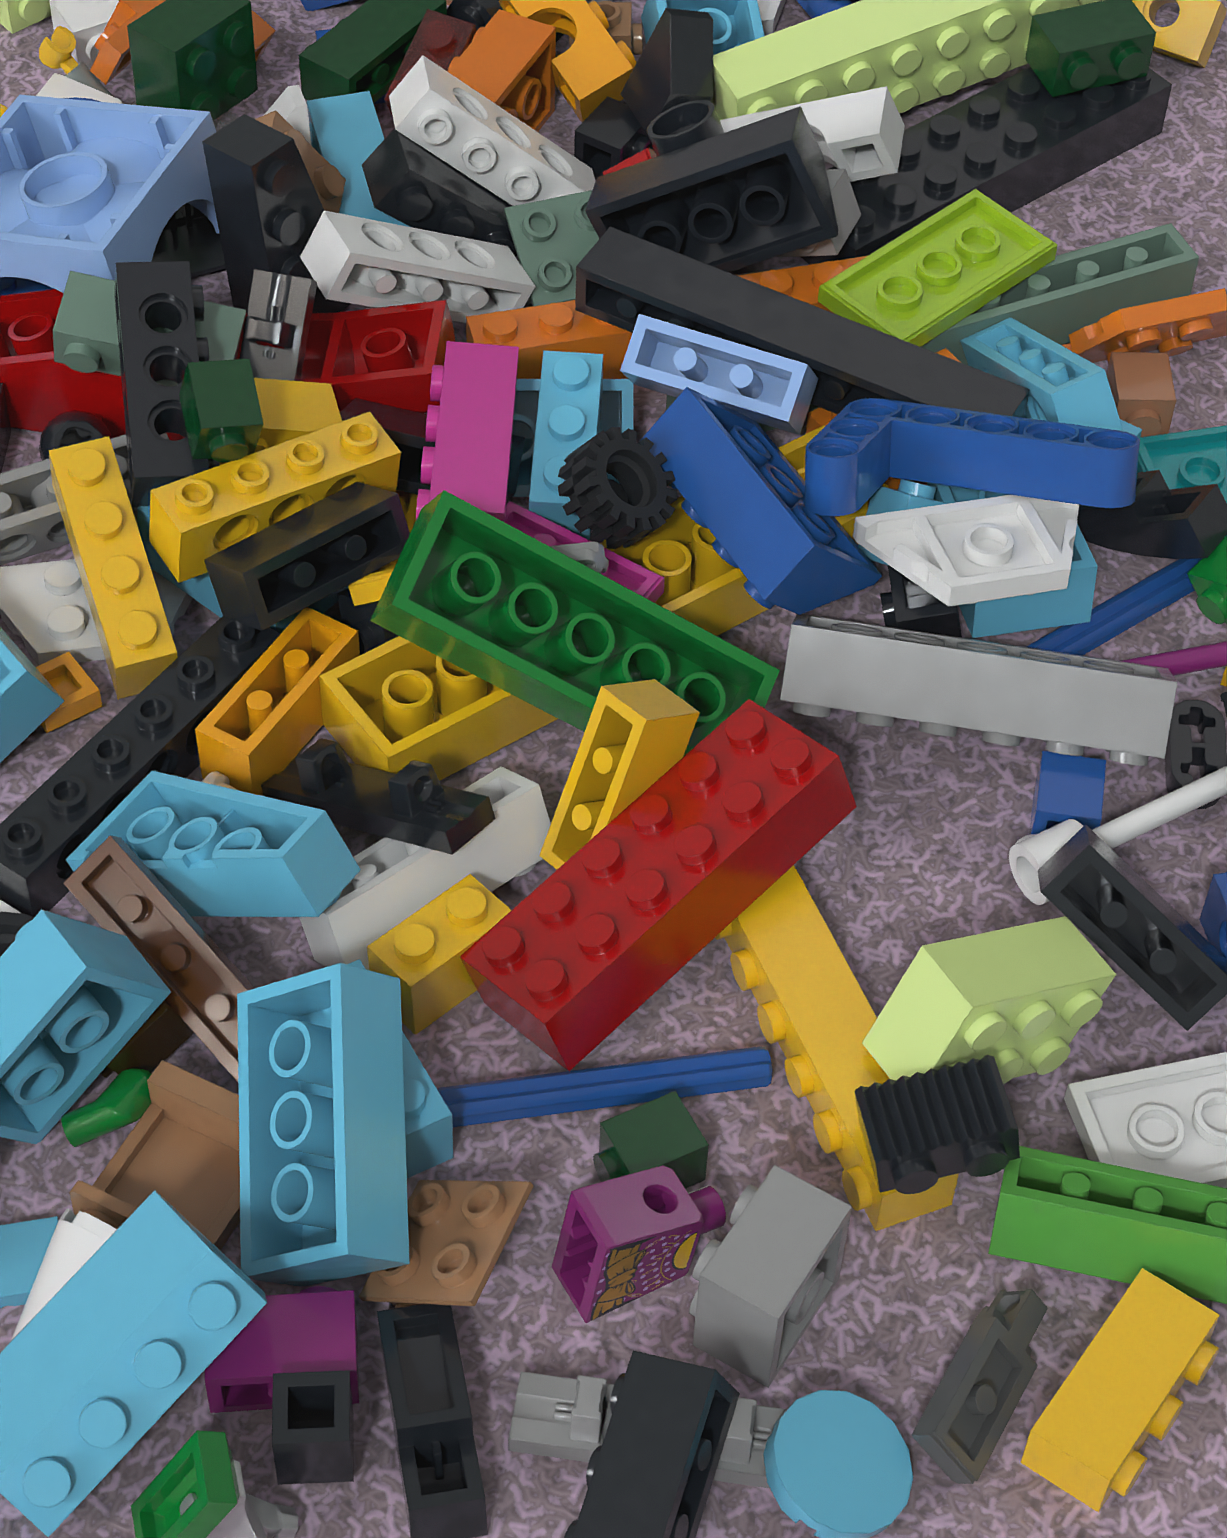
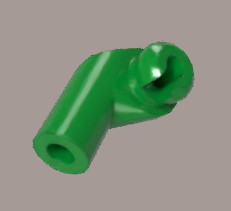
(116, 1107)

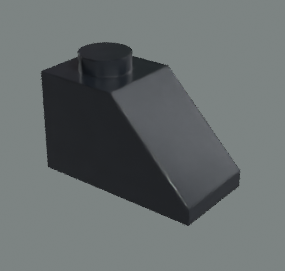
(672, 66)

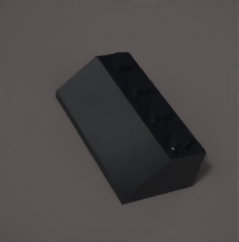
(725, 196)

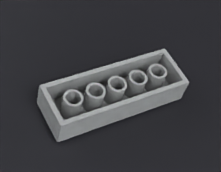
(980, 687)

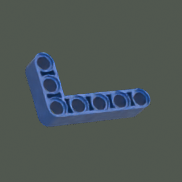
(965, 450)

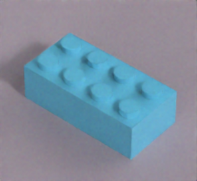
(322, 1127)

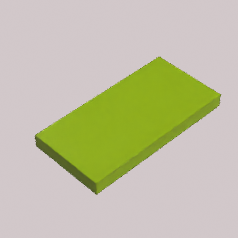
(939, 270)

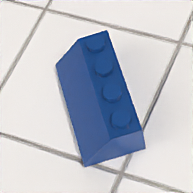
(755, 507)

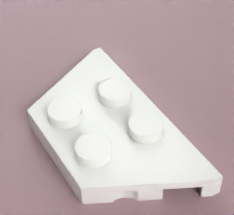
(976, 546)
(52, 613)

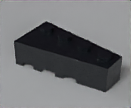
(262, 206)

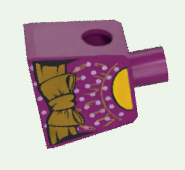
(631, 1237)

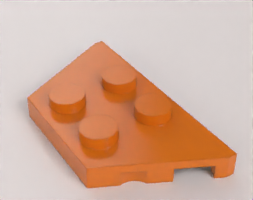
(1159, 325)

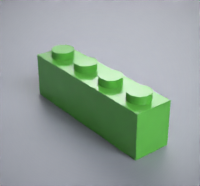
(1112, 1222)

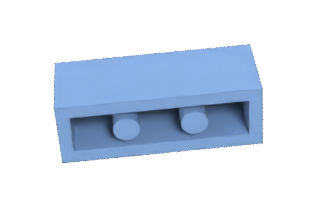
(738, 376)

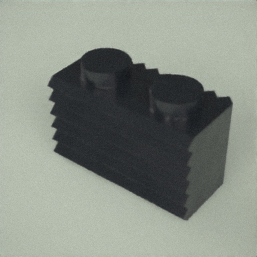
(937, 1125)

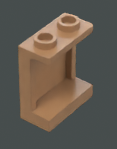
(182, 1150)

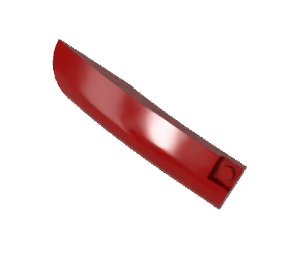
(362, 353)

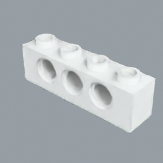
(483, 138)
(403, 265)

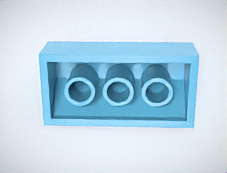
(113, 1357)

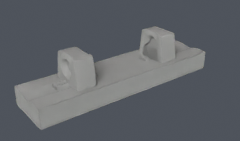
(565, 1418)

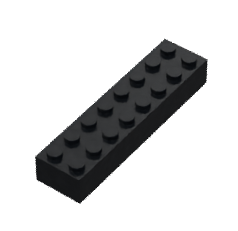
(1006, 144)

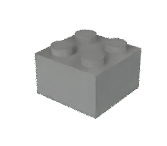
(768, 1274)

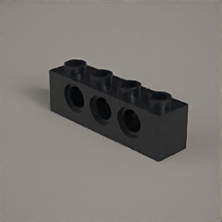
(149, 298)

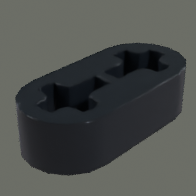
(1182, 752)

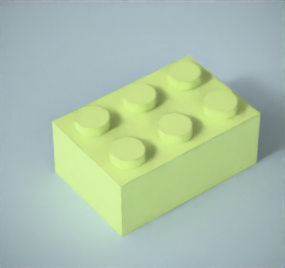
(992, 994)

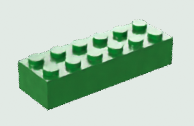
(552, 624)

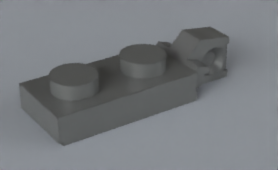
(981, 1386)

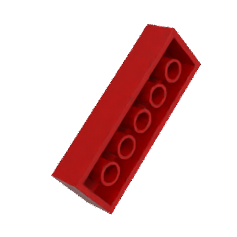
(659, 882)

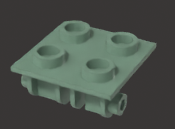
(551, 242)

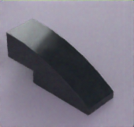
(1160, 521)
(432, 1422)

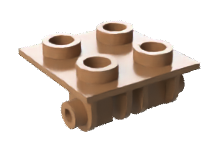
(453, 1242)

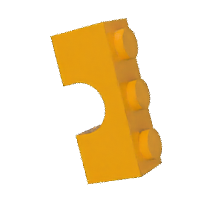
(594, 62)

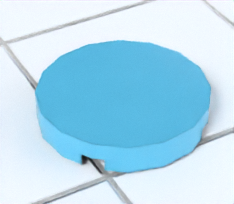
(838, 1465)

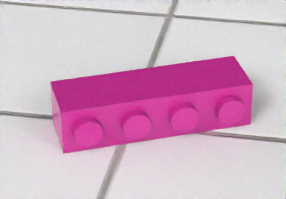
(471, 426)

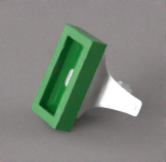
(206, 1498)

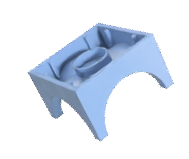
(94, 183)

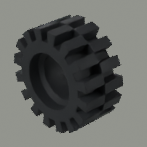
(635, 471)

